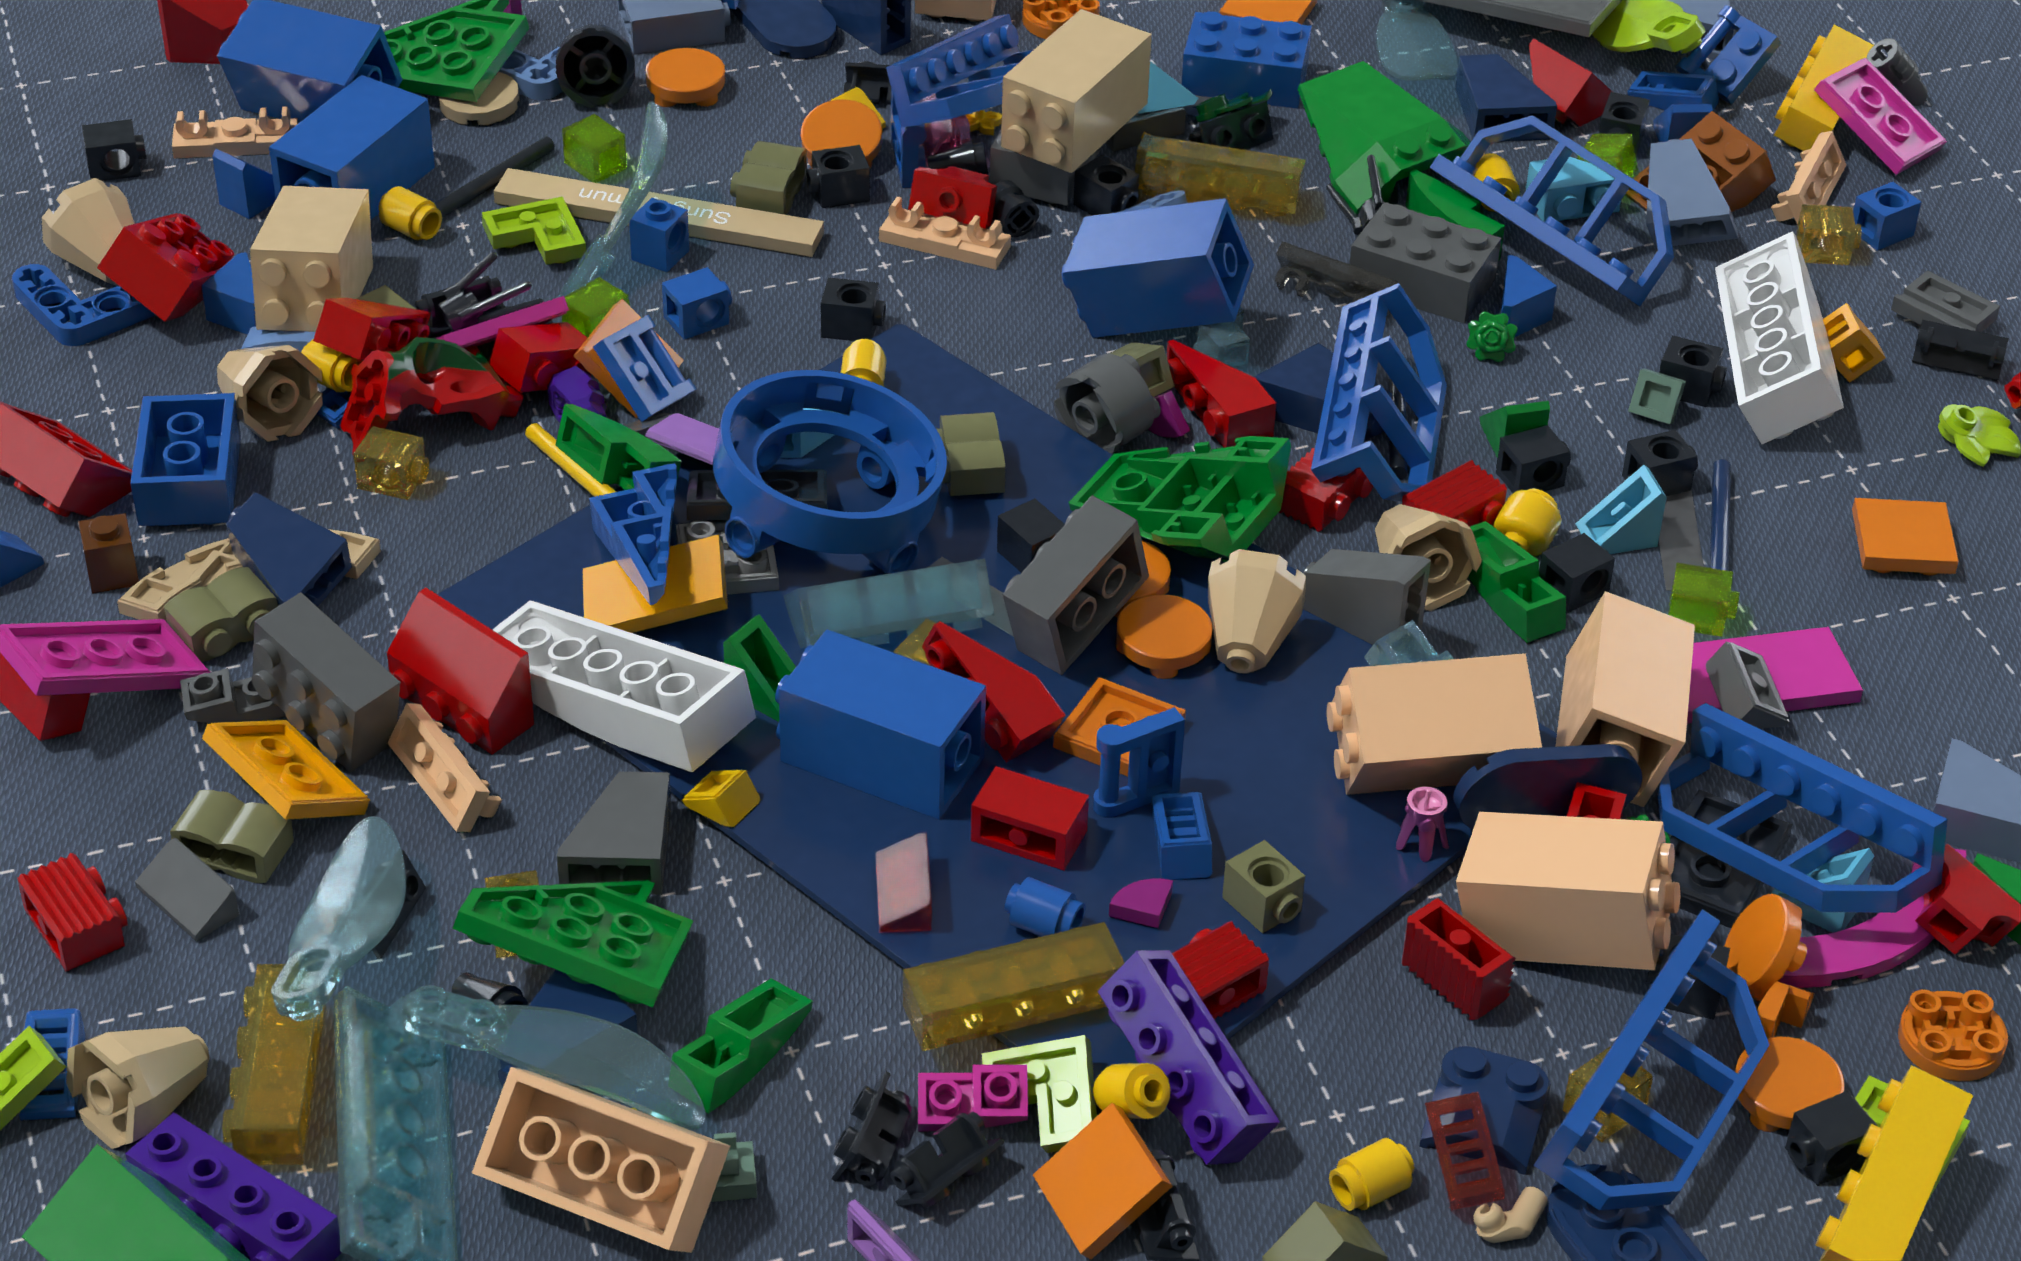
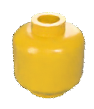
(1529, 520)

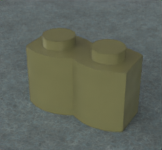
(770, 177)
(972, 454)
(221, 613)
(234, 835)

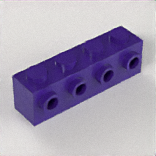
(1177, 1033)
(236, 1196)

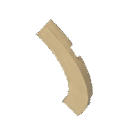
(204, 564)

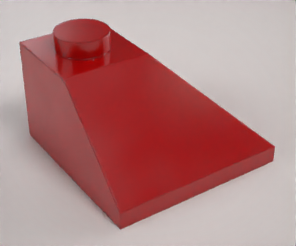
(197, 28)
(1574, 89)

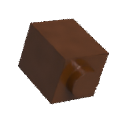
(108, 553)

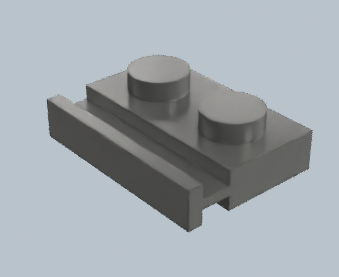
(1945, 303)

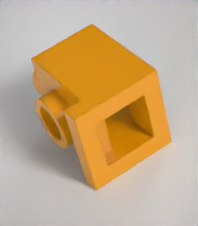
(1851, 343)

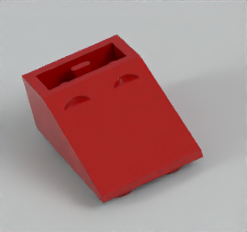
(164, 263)

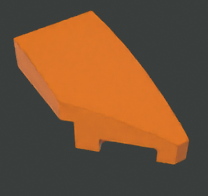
(1785, 1005)

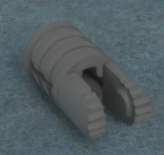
(1899, 70)

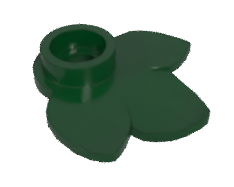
(1220, 105)

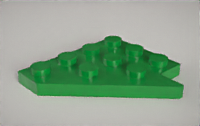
(456, 48)
(587, 930)

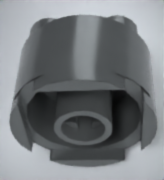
(1107, 401)

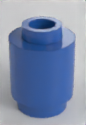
(1043, 908)

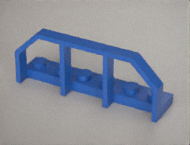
(950, 62)
(1552, 232)
(1352, 396)
(1818, 787)
(1626, 1056)

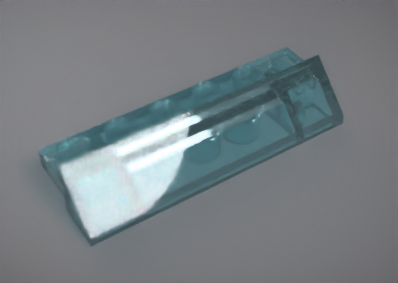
(391, 1136)

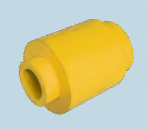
(1499, 170)
(409, 213)
(865, 360)
(335, 366)
(1136, 1088)
(1372, 1175)

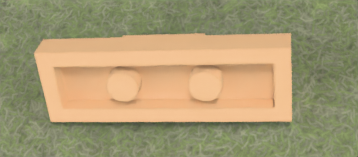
(231, 135)
(1814, 178)
(945, 236)
(441, 769)

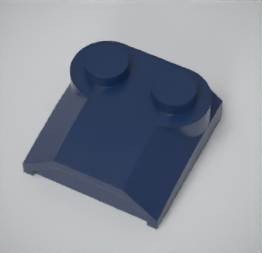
(1511, 1097)

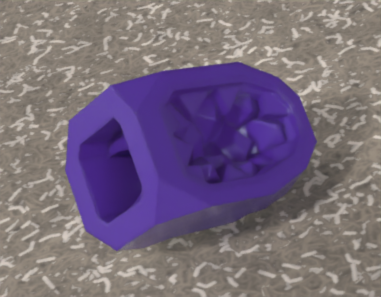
(575, 388)

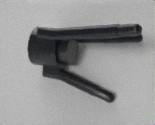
(1370, 206)
(465, 311)

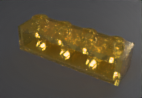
(1220, 173)
(1011, 983)
(274, 1079)

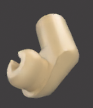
(1510, 1225)

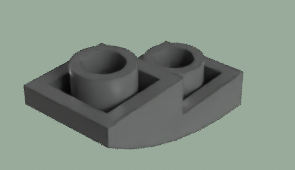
(218, 699)

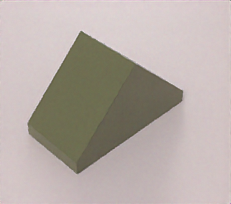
(1326, 1236)

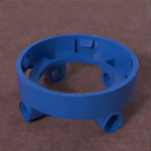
(894, 446)

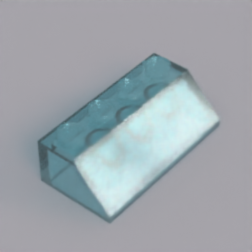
(892, 603)

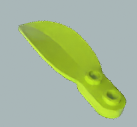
(1650, 24)

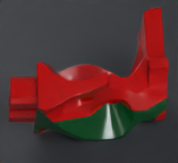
(429, 374)

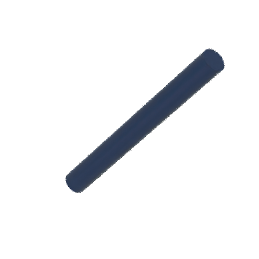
(1720, 515)

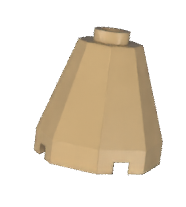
(86, 224)
(272, 389)
(1438, 538)
(1252, 607)
(134, 1079)

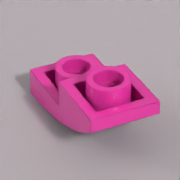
(991, 1091)

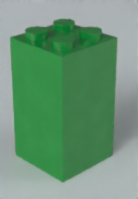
(122, 1215)

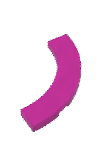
(1864, 948)

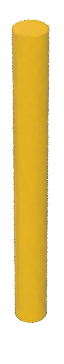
(547, 442)

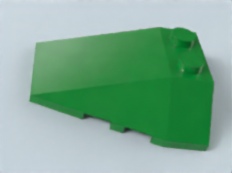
(1368, 114)
(1197, 499)

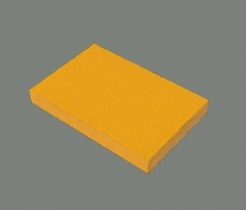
(692, 589)
(286, 769)

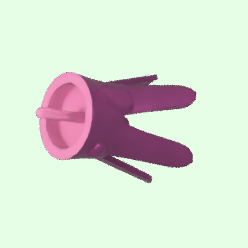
(1424, 809)

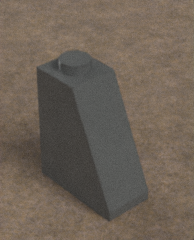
(1367, 591)
(621, 834)

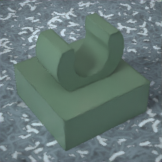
(1657, 396)
(738, 1172)

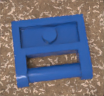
(1738, 60)
(906, 146)
(643, 368)
(1153, 762)

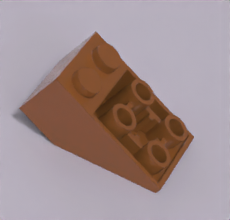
(1733, 159)

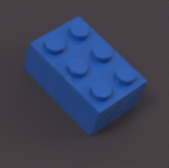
(1246, 56)
(186, 459)

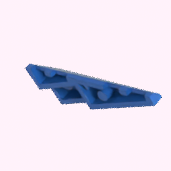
(638, 527)

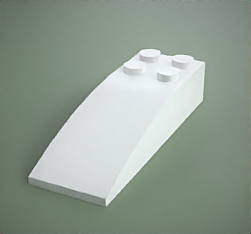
(1777, 340)
(630, 686)

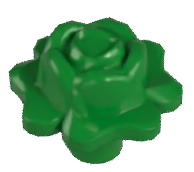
(1491, 336)

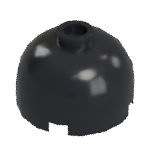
(595, 65)

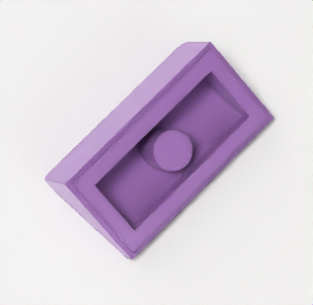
(685, 436)
(874, 1237)

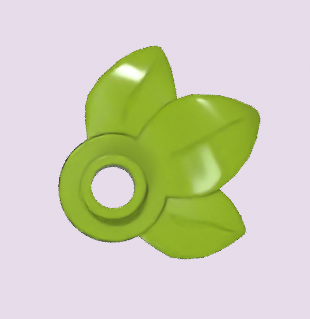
(1978, 432)

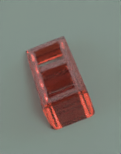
(1475, 1191)

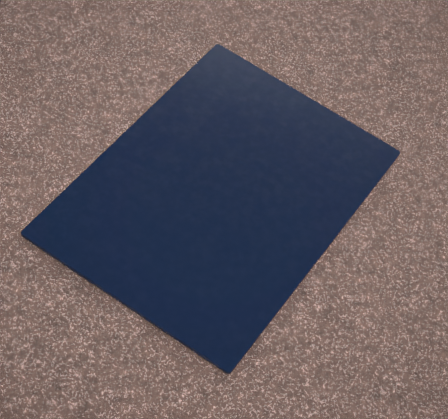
(1249, 746)

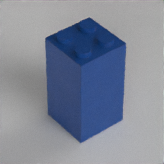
(300, 57)
(358, 140)
(1158, 268)
(881, 723)

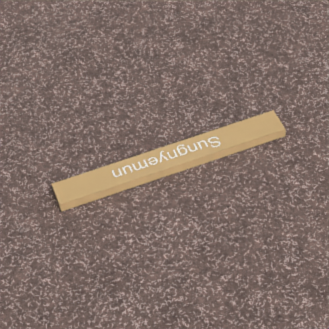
(705, 218)

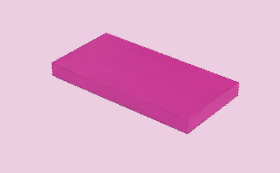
(98, 656)
(1802, 663)

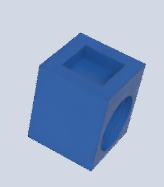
(1886, 215)
(659, 234)
(696, 303)

